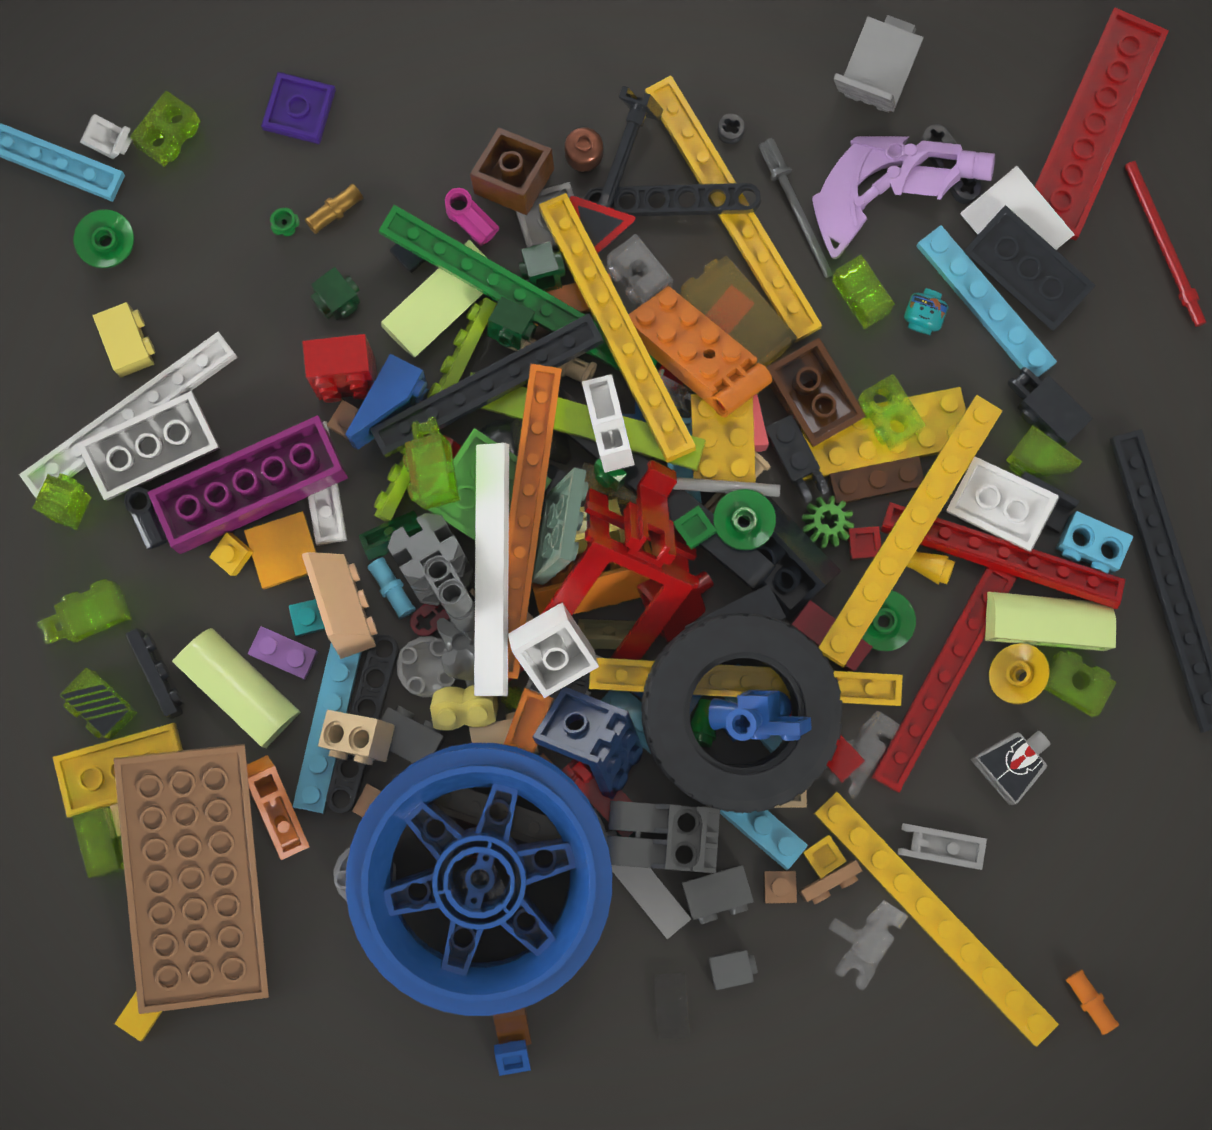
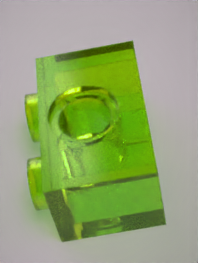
(1096, 687)

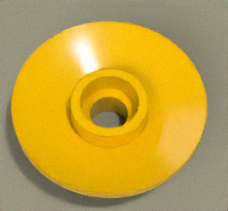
(1008, 667)

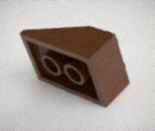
(814, 392)

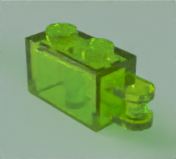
(430, 466)
(86, 613)

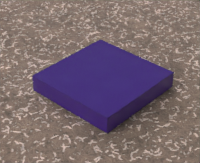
(298, 107)

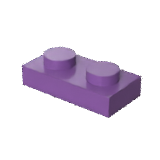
(283, 653)

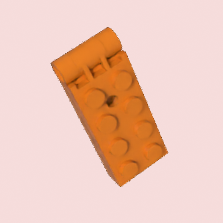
(699, 352)

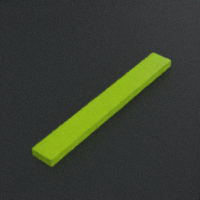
(575, 420)

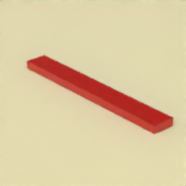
(1011, 559)
(940, 683)

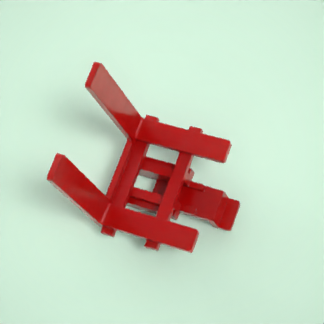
(666, 564)

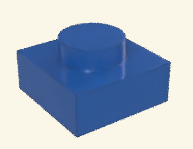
(512, 1057)

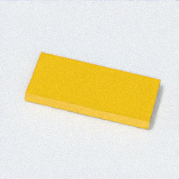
(89, 773)

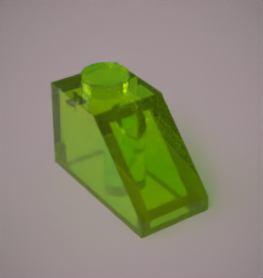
(1041, 456)

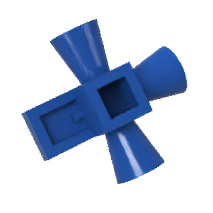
(758, 716)

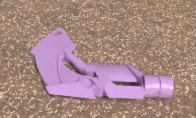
(838, 203)

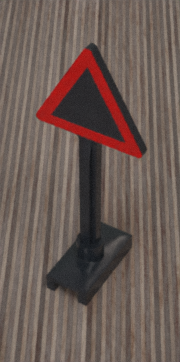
(599, 219)

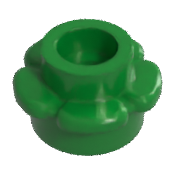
(284, 214)

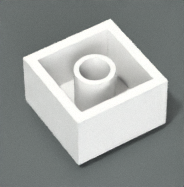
(553, 650)

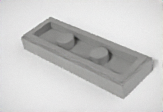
(653, 898)

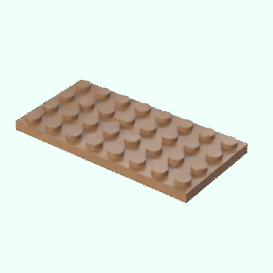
(191, 878)

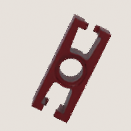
(815, 625)

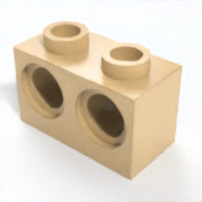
(349, 735)

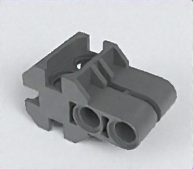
(436, 568)
(663, 820)

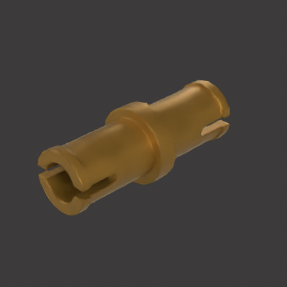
(334, 208)

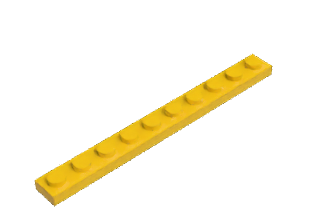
(743, 228)
(617, 328)
(909, 531)
(736, 679)
(936, 919)

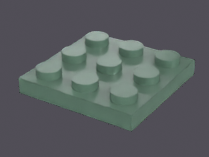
(559, 526)

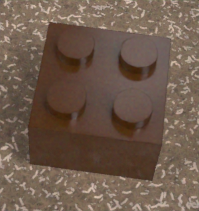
(512, 171)

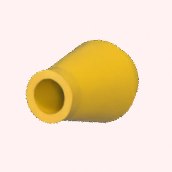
(932, 566)

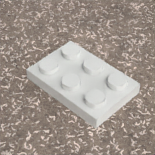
(1002, 504)

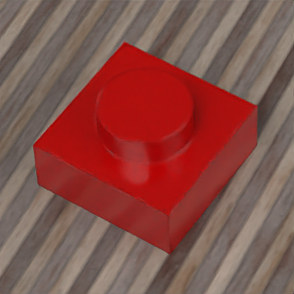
(864, 542)

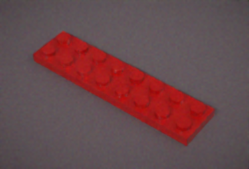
(1099, 116)

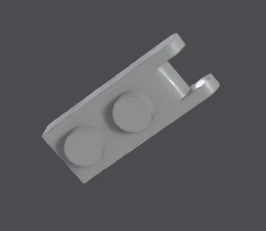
(945, 847)

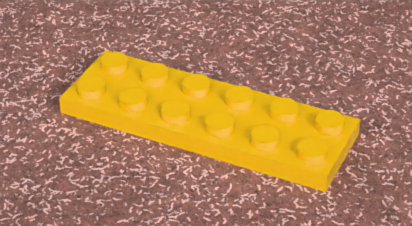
(860, 448)

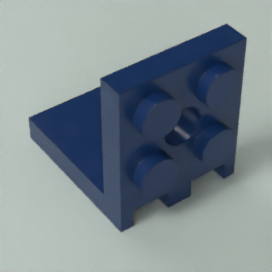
(603, 742)

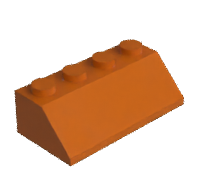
(611, 588)

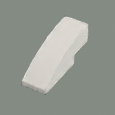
(608, 423)

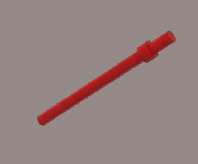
(1188, 296)

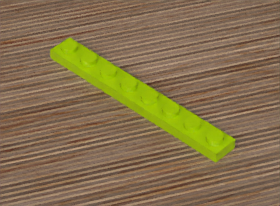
(452, 371)

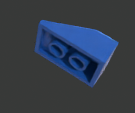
(393, 391)

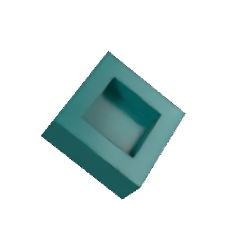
(306, 618)

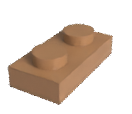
(843, 876)

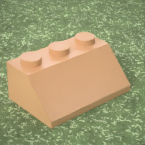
(340, 602)

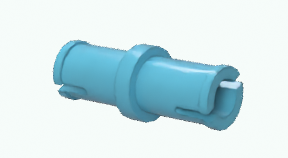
(391, 588)

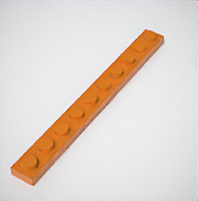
(529, 493)

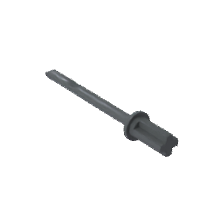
(780, 171)

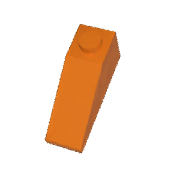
(275, 808)

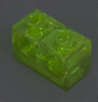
(158, 125)
(862, 291)
(898, 409)
(62, 500)

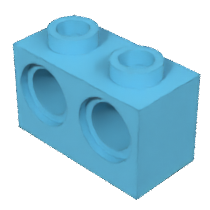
(1095, 534)

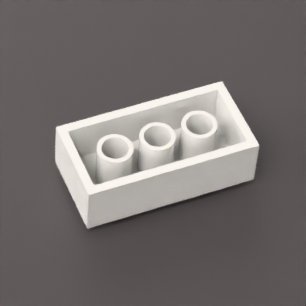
(148, 446)

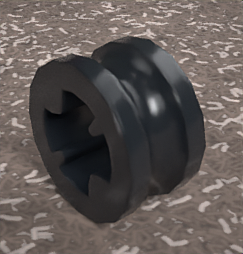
(733, 120)

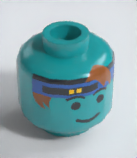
(926, 311)

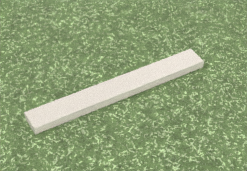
(169, 384)
(491, 570)

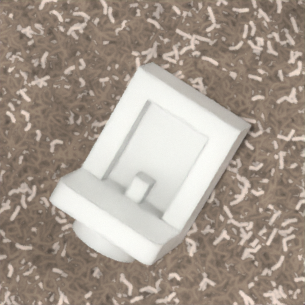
(106, 137)

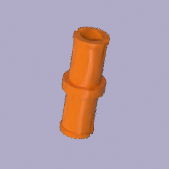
(1092, 1002)

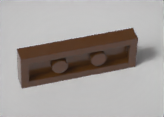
(876, 480)

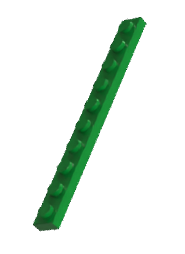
(483, 274)

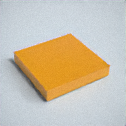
(280, 548)

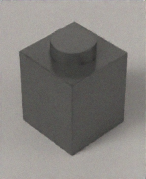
(732, 969)

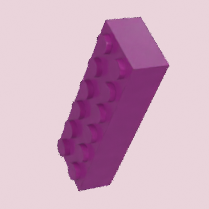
(247, 485)

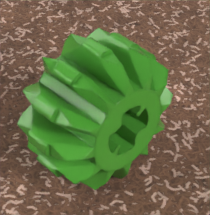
(833, 512)

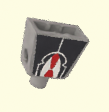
(1013, 764)

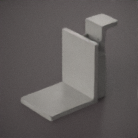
(880, 63)

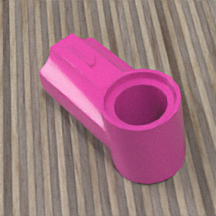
(471, 218)

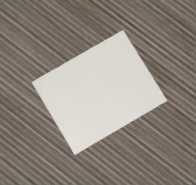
(1025, 201)

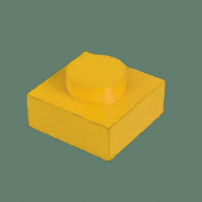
(231, 554)
(824, 856)

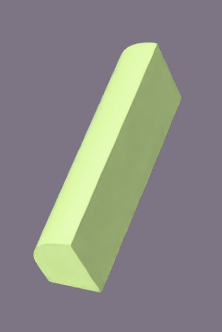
(430, 309)
(1050, 622)
(236, 687)

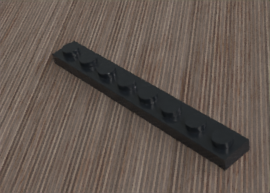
(489, 383)

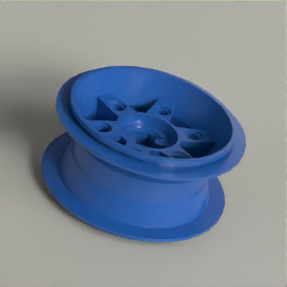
(451, 979)

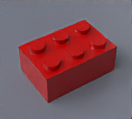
(340, 367)

